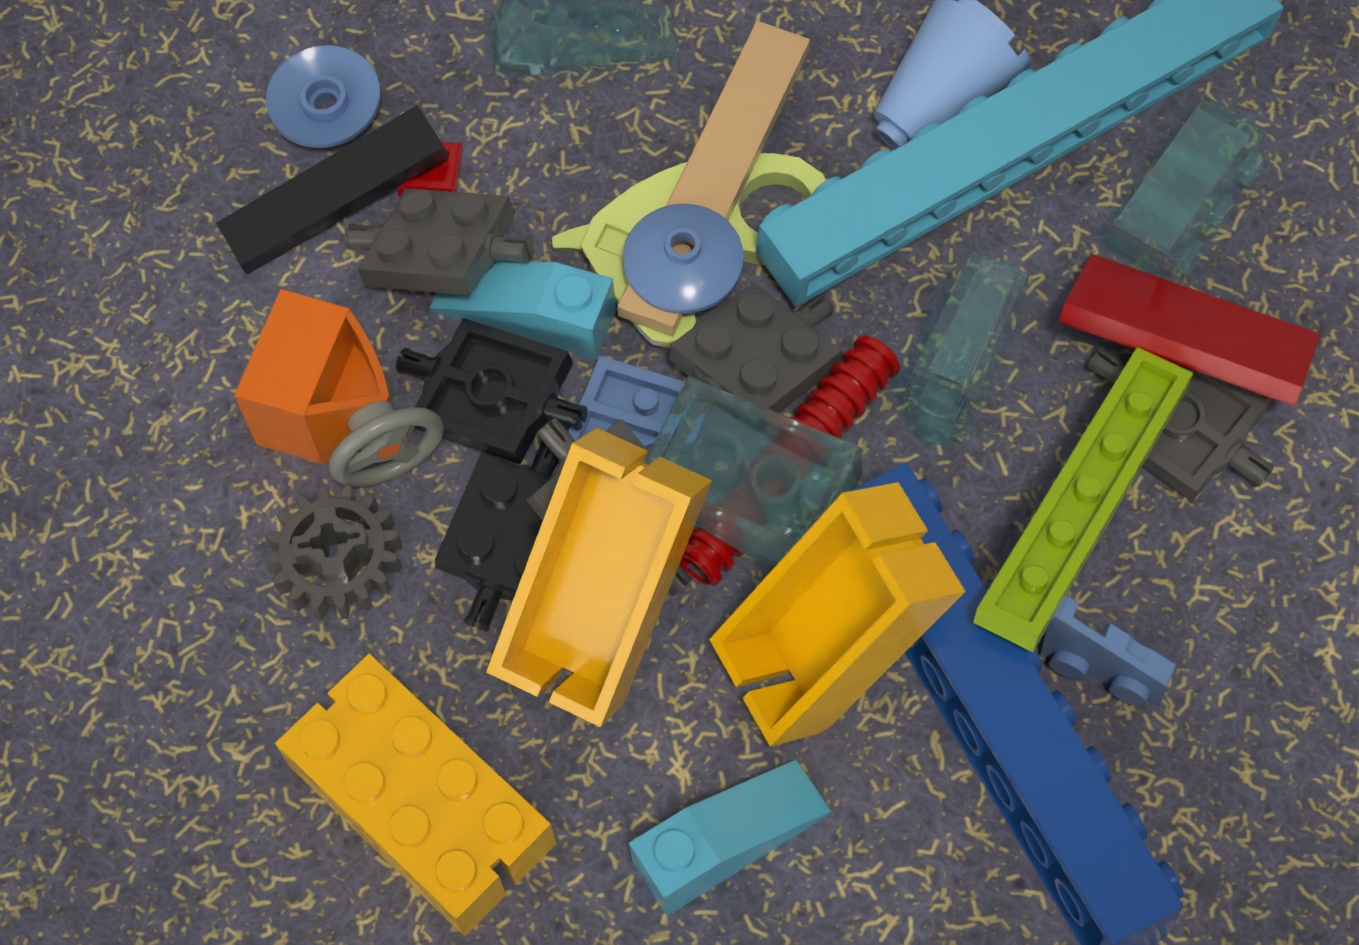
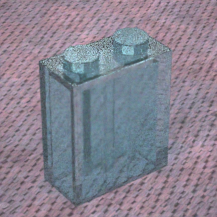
(966, 349)

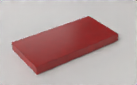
(1191, 329)

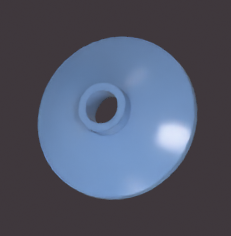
(317, 76)
(687, 280)

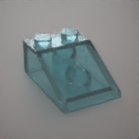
(764, 468)

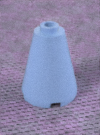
(952, 59)

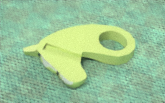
(607, 233)

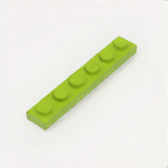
(1082, 500)

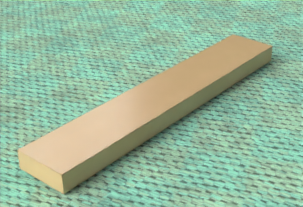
(731, 142)

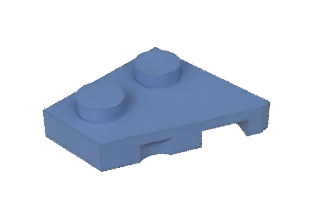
(628, 394)
(1111, 657)

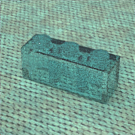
(1188, 191)

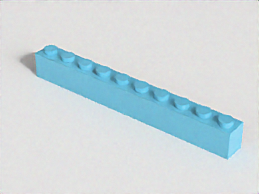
(1003, 139)

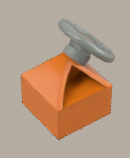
(324, 396)

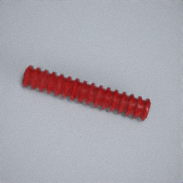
(828, 409)

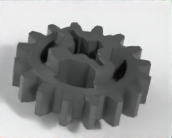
(305, 548)

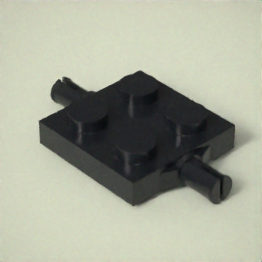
(494, 389)
(494, 530)

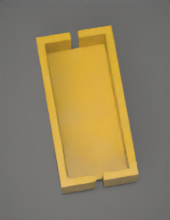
(598, 575)
(836, 612)
(416, 793)

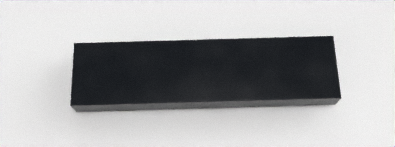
(332, 189)

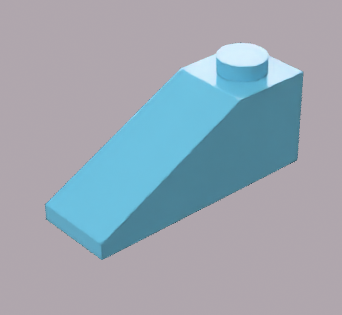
(540, 303)
(725, 834)

